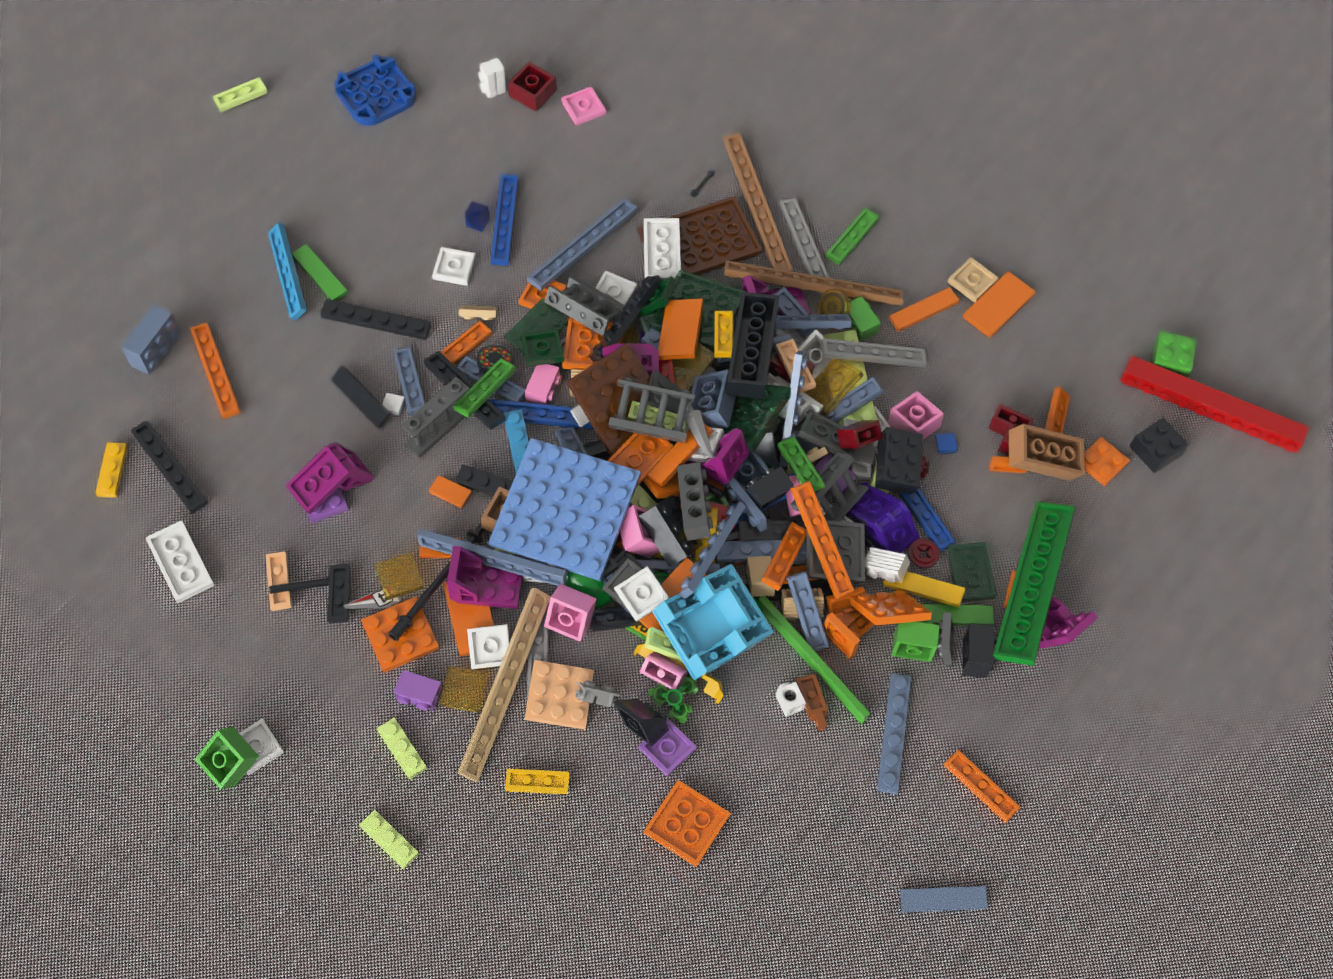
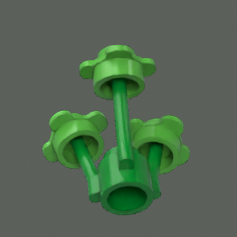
(674, 697)

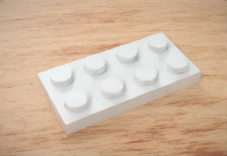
(661, 247)
(179, 561)

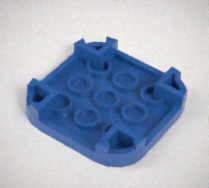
(375, 91)

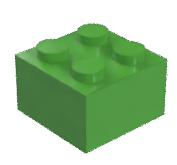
(1174, 352)
(915, 640)
(226, 758)

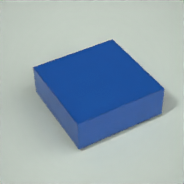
(946, 443)

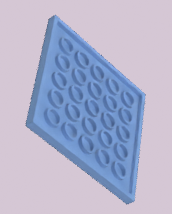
(565, 509)

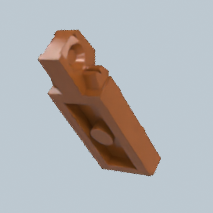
(815, 703)

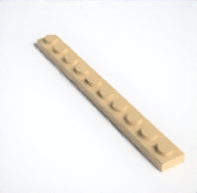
(504, 685)

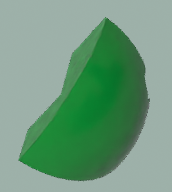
(590, 587)

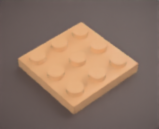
(553, 695)

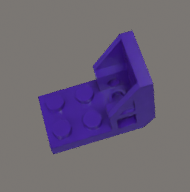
(885, 520)

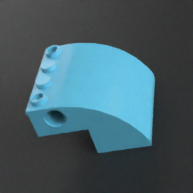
(713, 622)

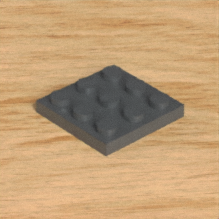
(851, 547)

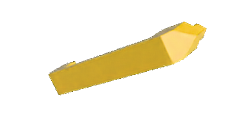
(713, 687)

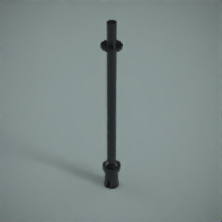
(405, 621)

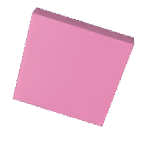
(583, 105)

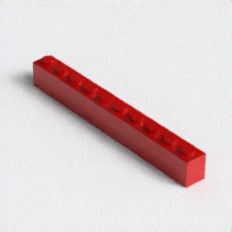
(1214, 404)

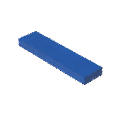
(928, 519)

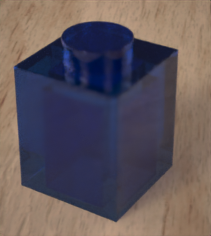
(476, 216)

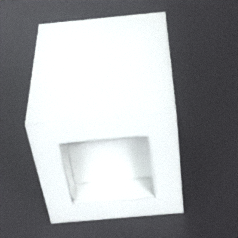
(794, 706)

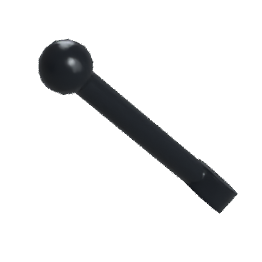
(694, 192)

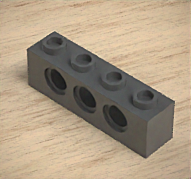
(693, 501)

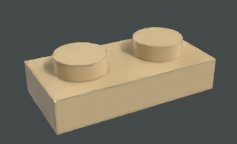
(471, 312)

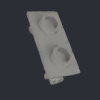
(589, 690)

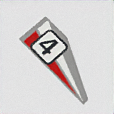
(373, 600)

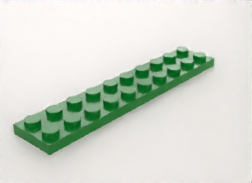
(1034, 584)

